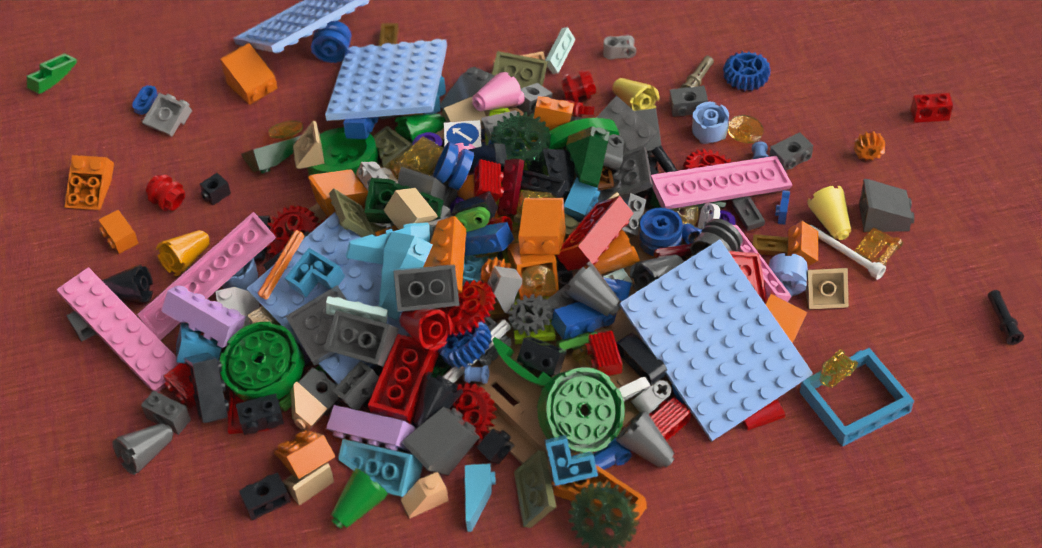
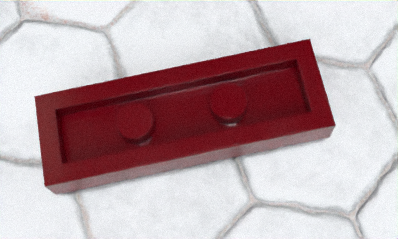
(511, 183)

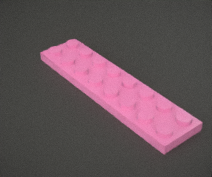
(720, 182)
(212, 270)
(119, 328)

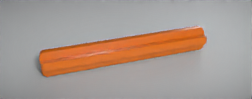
(281, 264)

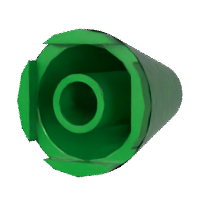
(414, 125)
(357, 499)

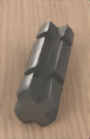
(492, 353)

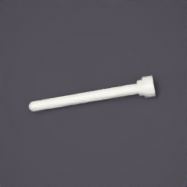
(876, 269)

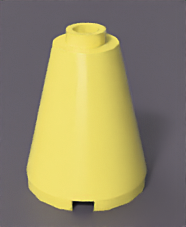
(636, 94)
(831, 210)

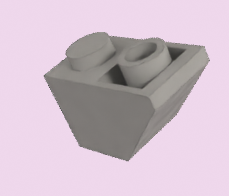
(505, 286)

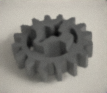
(530, 314)

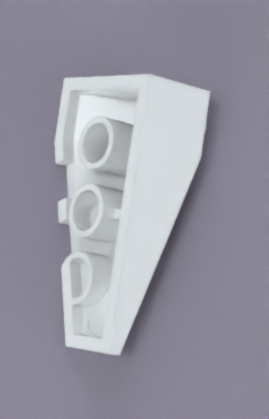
(239, 300)

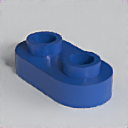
(144, 99)

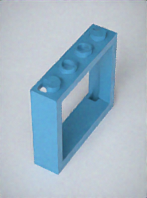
(873, 421)

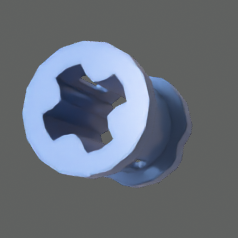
(759, 150)
(478, 374)

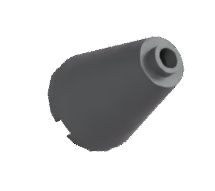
(650, 270)
(593, 291)
(646, 440)
(142, 446)

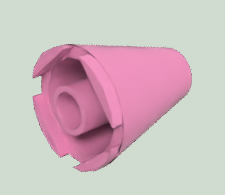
(498, 93)

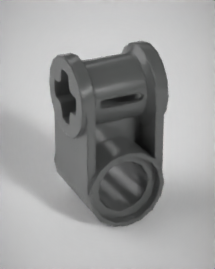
(614, 152)

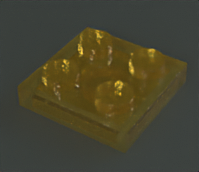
(421, 156)

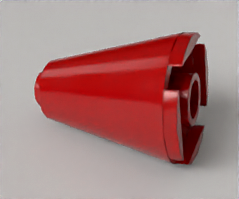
(427, 327)

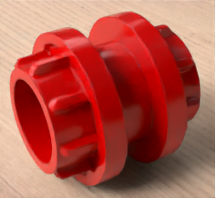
(578, 86)
(165, 192)

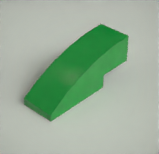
(50, 73)

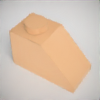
(305, 407)
(425, 495)

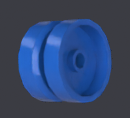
(331, 42)
(453, 165)
(660, 229)

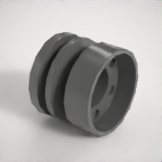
(717, 230)

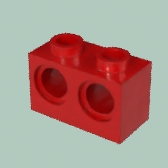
(931, 107)

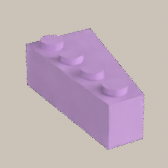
(203, 314)
(370, 428)

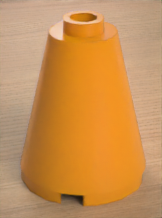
(180, 252)

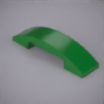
(560, 134)
(506, 354)

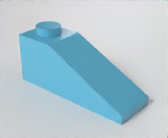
(477, 491)

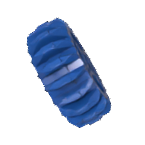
(746, 70)
(466, 348)

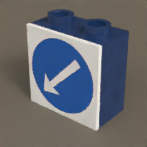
(464, 132)

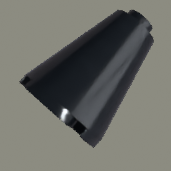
(131, 284)
(434, 396)

